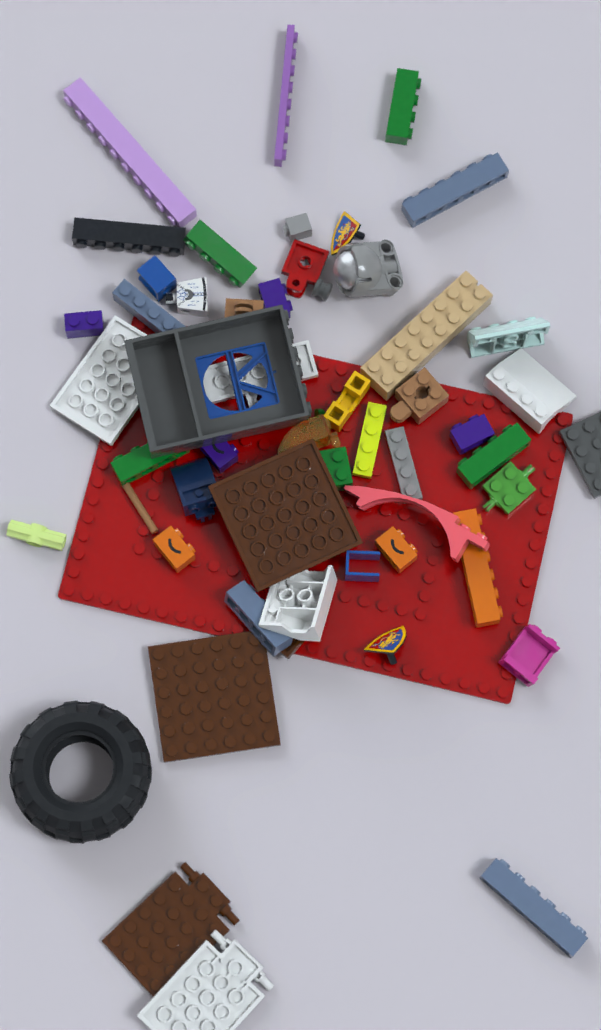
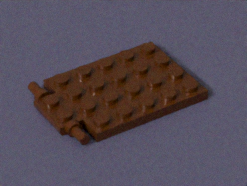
(170, 928)

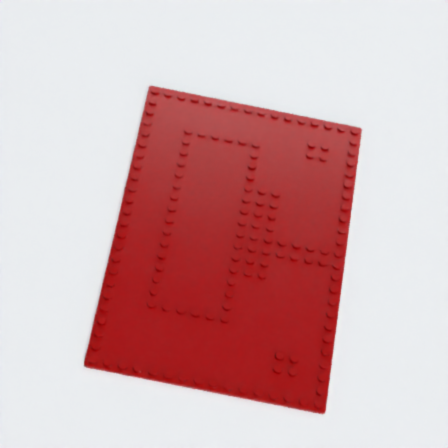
(123, 572)

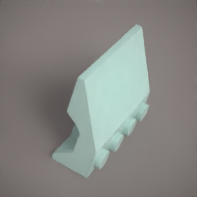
(507, 337)

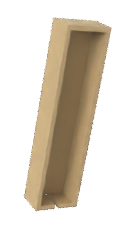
(426, 335)

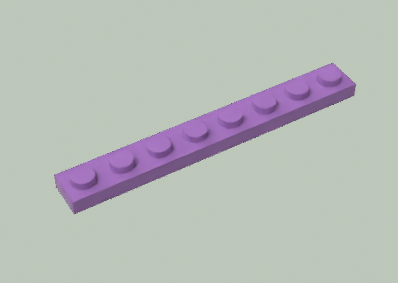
(285, 103)

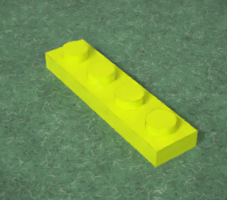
(369, 440)

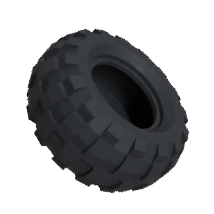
(73, 724)

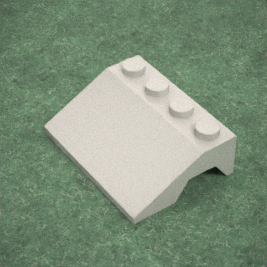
(528, 389)
(300, 604)

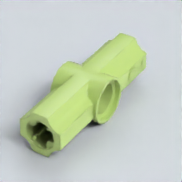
(36, 535)

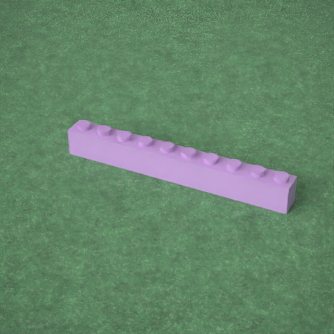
(129, 153)

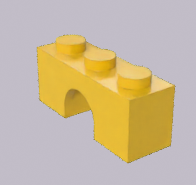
(353, 392)

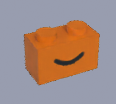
(174, 548)
(396, 549)

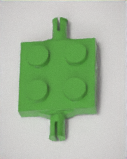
(508, 488)

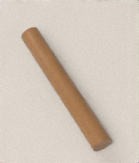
(140, 508)

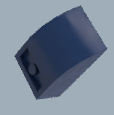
(192, 487)

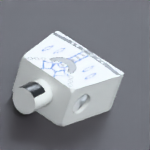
(190, 297)

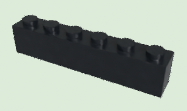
(128, 236)

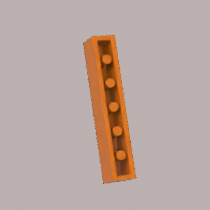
(479, 576)

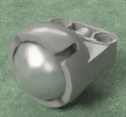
(367, 270)

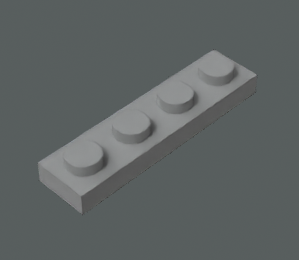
(403, 462)

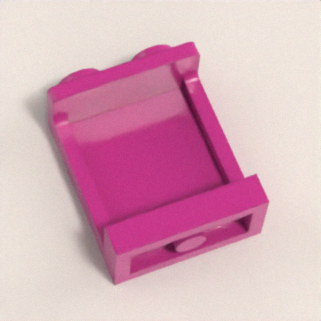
(529, 654)

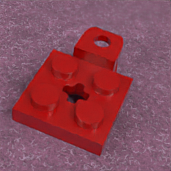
(301, 275)

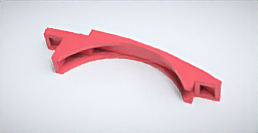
(458, 536)

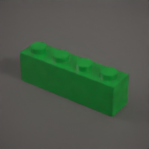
(402, 105)
(220, 254)
(493, 455)
(139, 463)

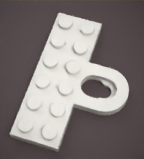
(218, 382)

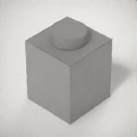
(297, 227)

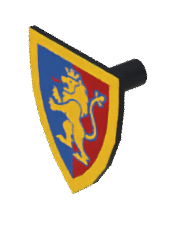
(345, 231)
(389, 643)

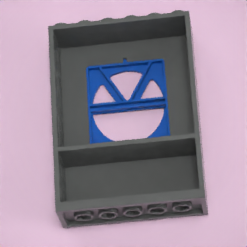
(171, 371)

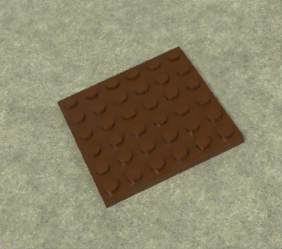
(285, 515)
(213, 696)

